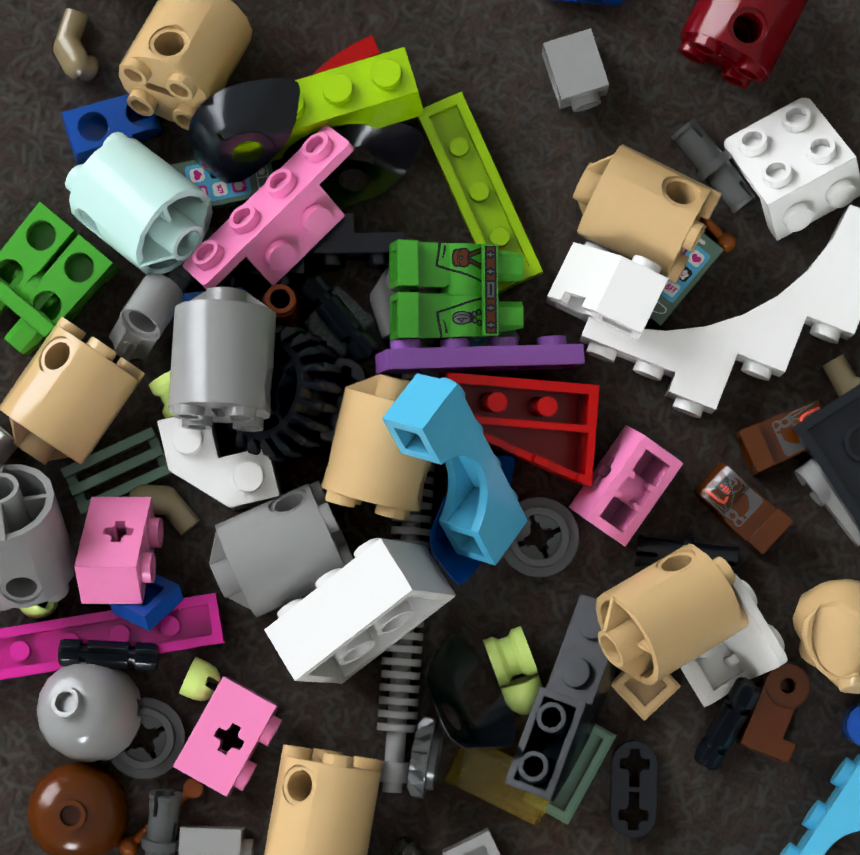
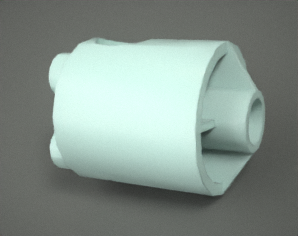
(139, 204)

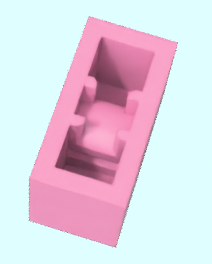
(626, 485)
(118, 550)
(202, 753)

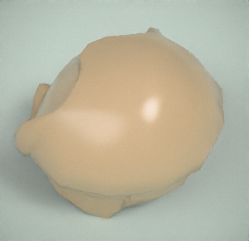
(830, 631)

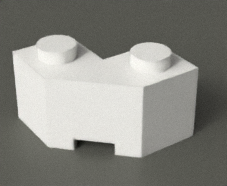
(607, 288)
(233, 480)

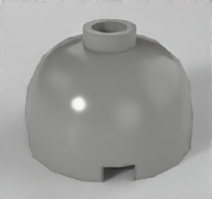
(89, 712)

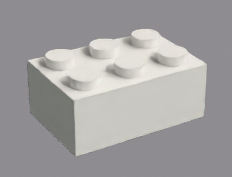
(359, 611)

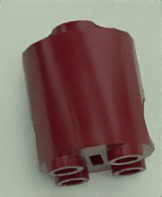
(739, 36)

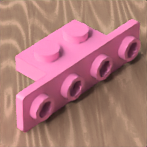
(279, 219)

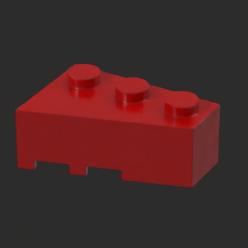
(537, 421)

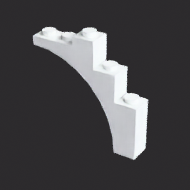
(760, 339)

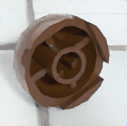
(78, 810)

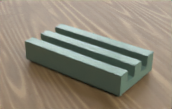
(156, 452)

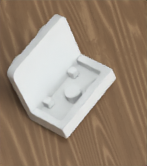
(795, 166)
(745, 654)

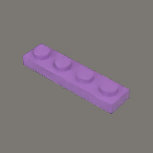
(500, 355)

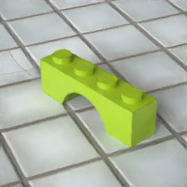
(364, 92)

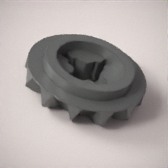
(561, 548)
(169, 744)
(425, 757)

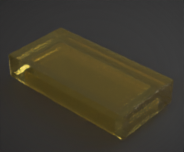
(484, 774)

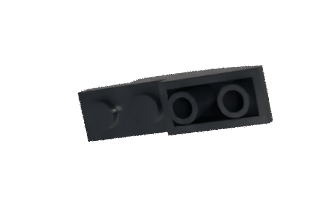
(329, 253)
(564, 709)

